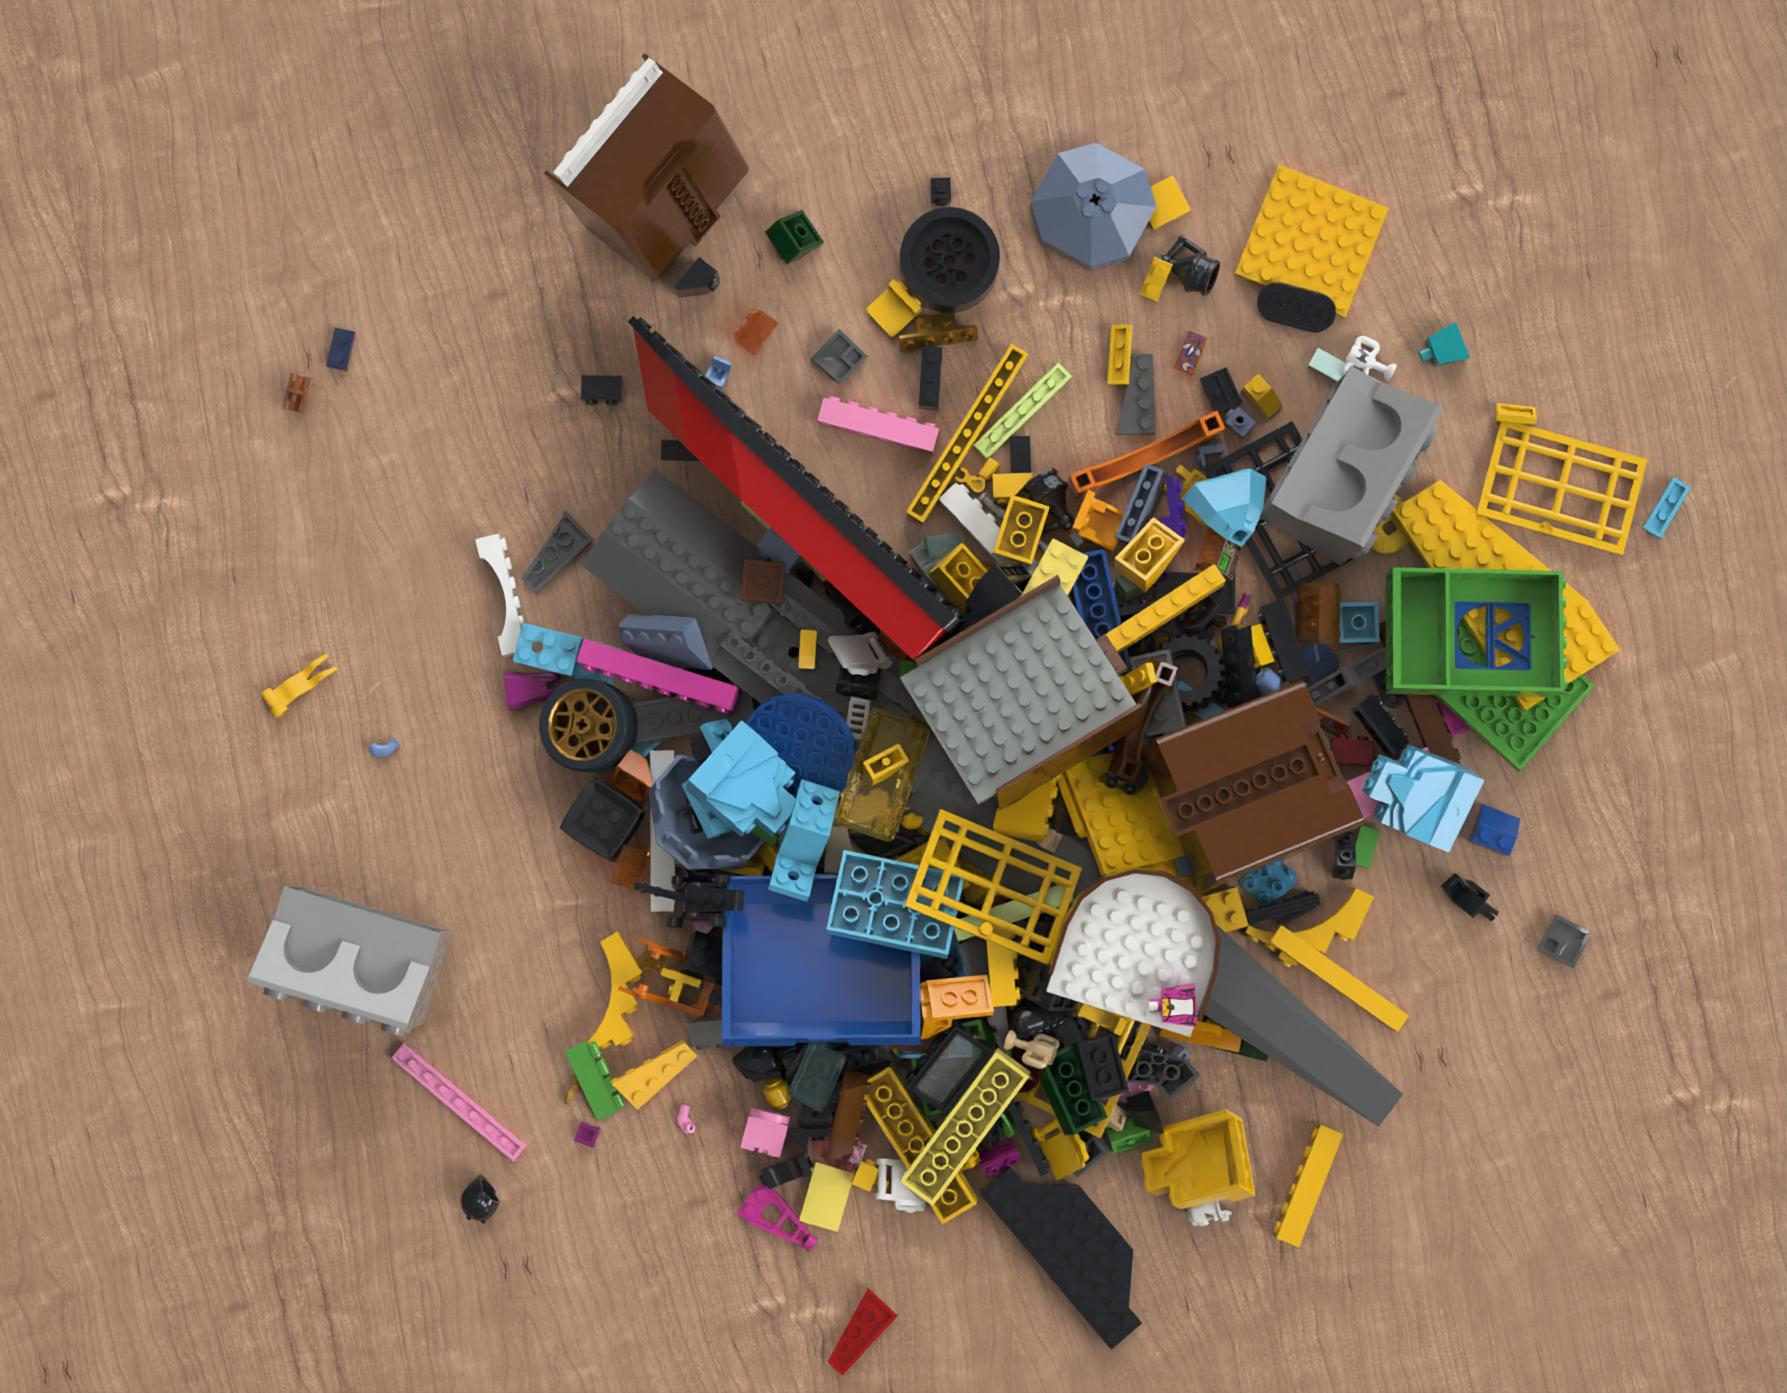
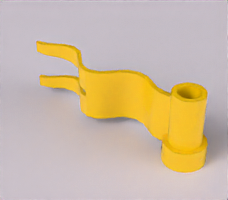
(294, 687)

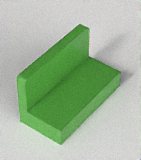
(1129, 1138)

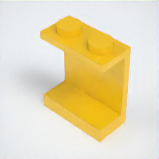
(1101, 1017)

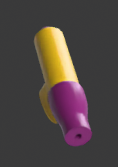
(1242, 609)

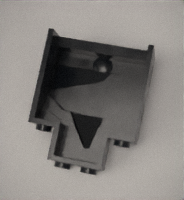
(995, 590)

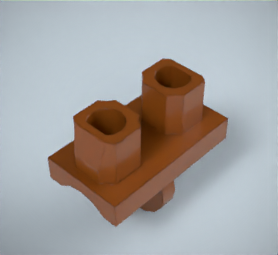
(296, 393)

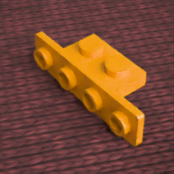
(1209, 1035)

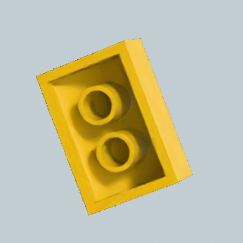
(958, 575)

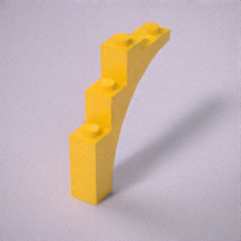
(1344, 922)
(623, 969)

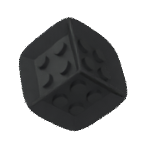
(603, 819)

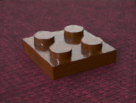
(763, 581)

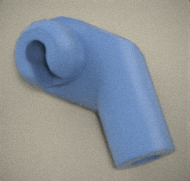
(383, 750)

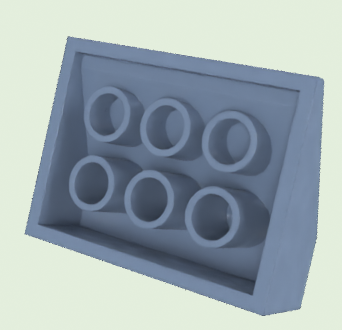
(666, 640)

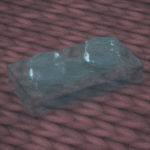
(943, 543)

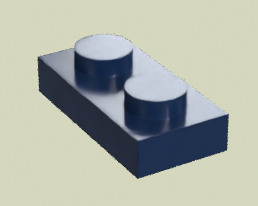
(340, 349)

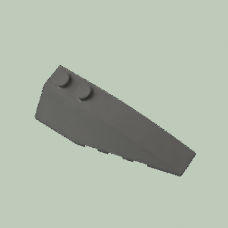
(976, 962)

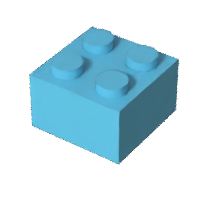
(1359, 623)

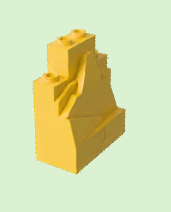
(1200, 1161)

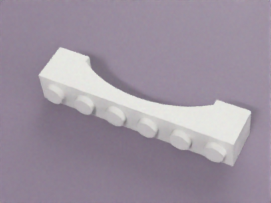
(493, 550)

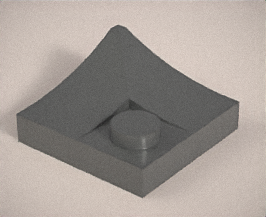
(839, 357)
(1564, 941)

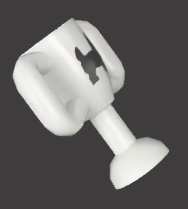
(1364, 360)

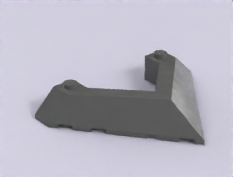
(1167, 1072)

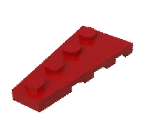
(863, 1329)

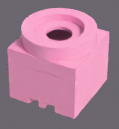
(765, 1131)

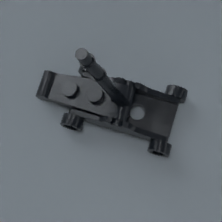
(698, 899)

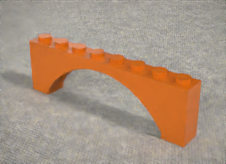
(1190, 436)

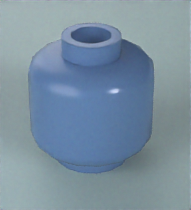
(1266, 681)

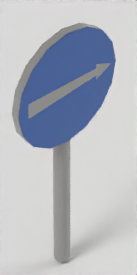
(1314, 652)

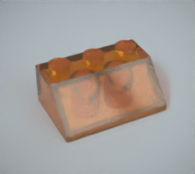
(1319, 613)

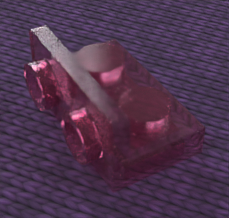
(848, 1162)

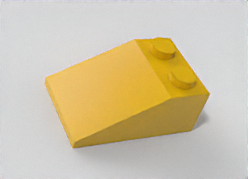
(1148, 554)

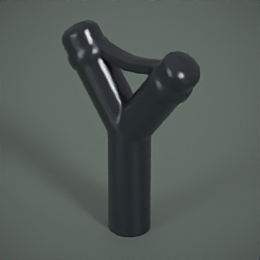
(806, 580)

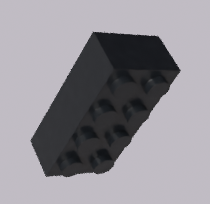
(703, 957)

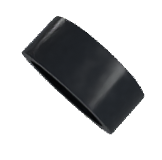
(945, 227)

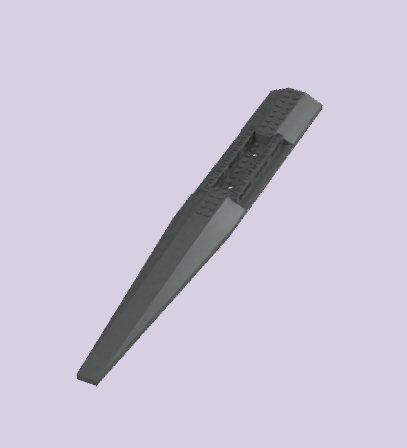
(686, 562)

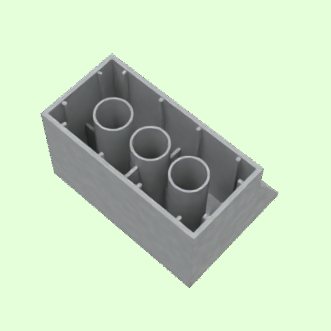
(1351, 466)
(350, 960)

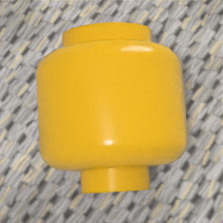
(776, 1093)

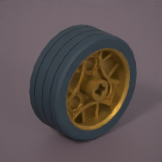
(587, 725)

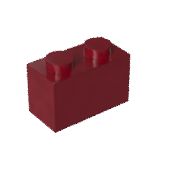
(1352, 751)

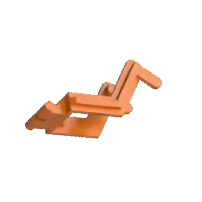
(697, 1009)

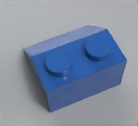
(1495, 830)

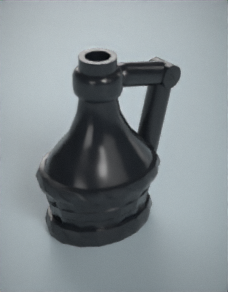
(1195, 272)
(1051, 491)

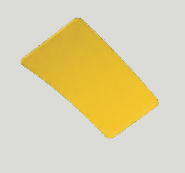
(807, 649)

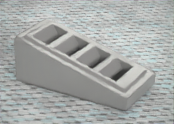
(867, 703)

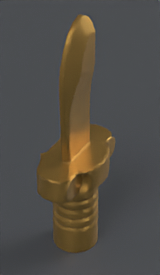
(572, 1090)

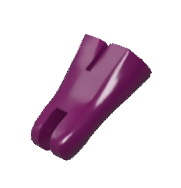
(527, 688)

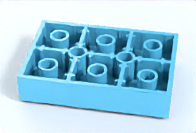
(872, 909)

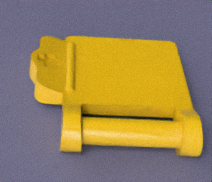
(1063, 1151)

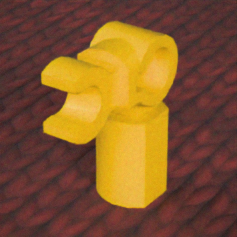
(977, 484)

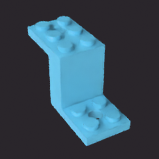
(714, 734)
(804, 840)

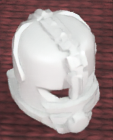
(1198, 1214)

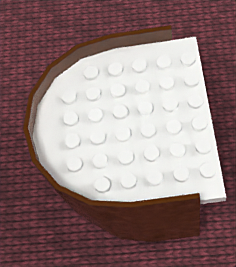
(1131, 940)

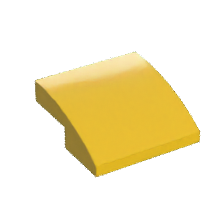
(1169, 202)

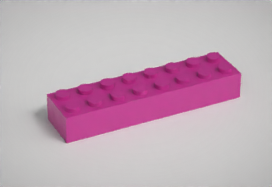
(663, 677)

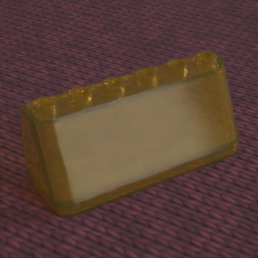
(879, 807)

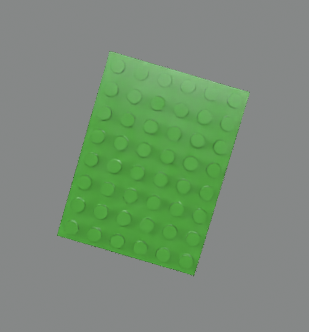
(1500, 719)

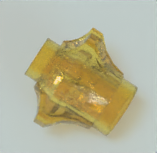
(646, 962)

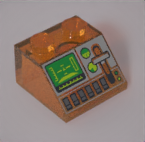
(1219, 552)

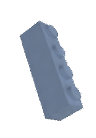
(1141, 503)

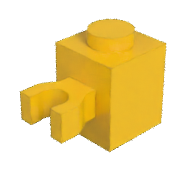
(867, 1175)

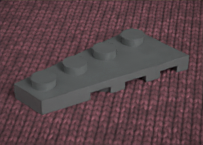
(1138, 404)
(558, 551)

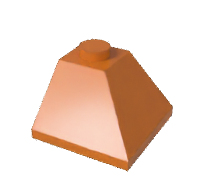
(633, 777)

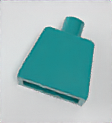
(1445, 347)

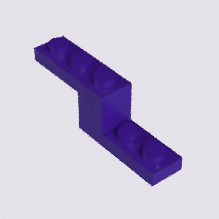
(1176, 508)

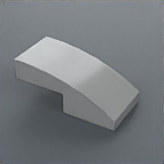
(925, 563)

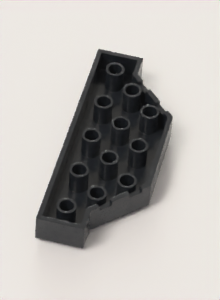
(1072, 1246)

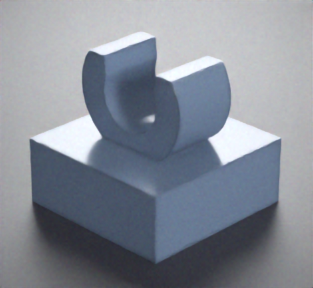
(1179, 1051)

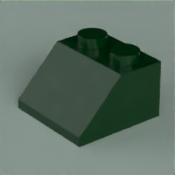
(794, 236)

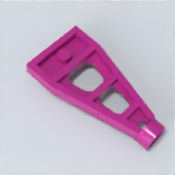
(758, 1201)

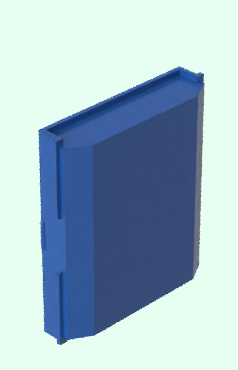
(800, 985)

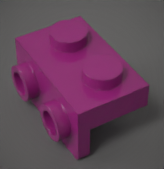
(999, 1157)

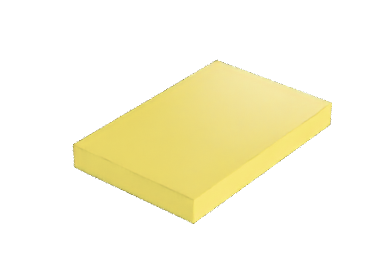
(826, 1196)

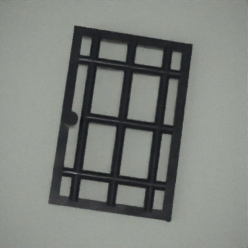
(1280, 566)

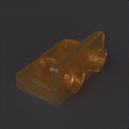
(755, 331)

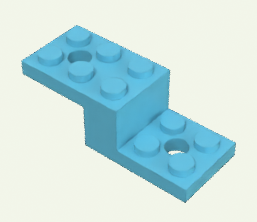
(558, 653)

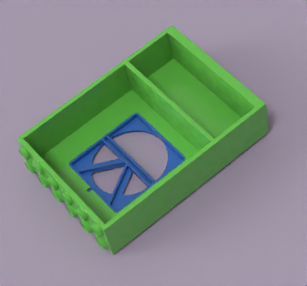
(1424, 619)

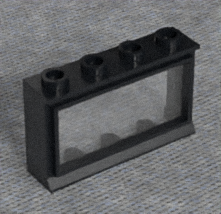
(949, 1066)

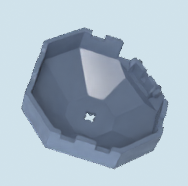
(1086, 231)
(674, 833)

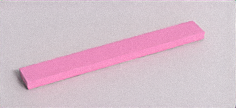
(458, 1102)

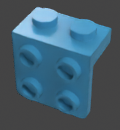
(1269, 883)

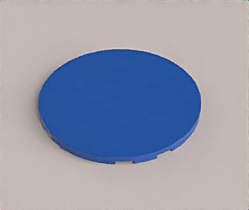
(808, 739)

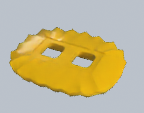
(1394, 541)

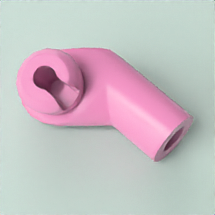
(684, 1121)

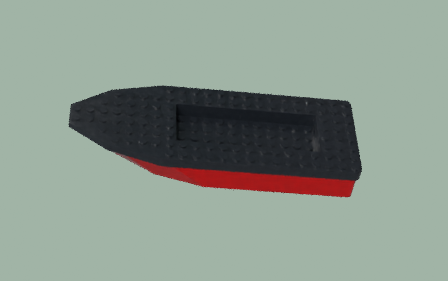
(791, 499)

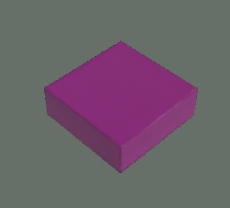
(587, 1134)

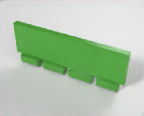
(590, 1076)

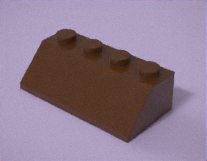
(847, 1114)

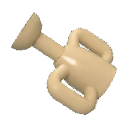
(1038, 1052)

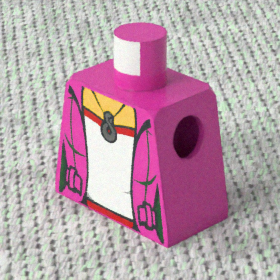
(1176, 1005)

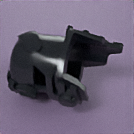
(1034, 1020)

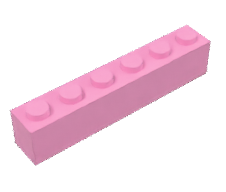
(878, 425)

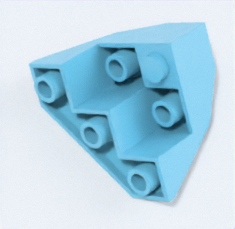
(1230, 503)

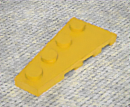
(646, 1080)

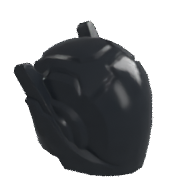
(789, 1060)
(757, 1062)
(479, 1200)

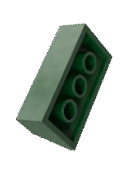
(1068, 1093)

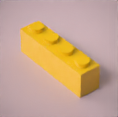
(1002, 971)

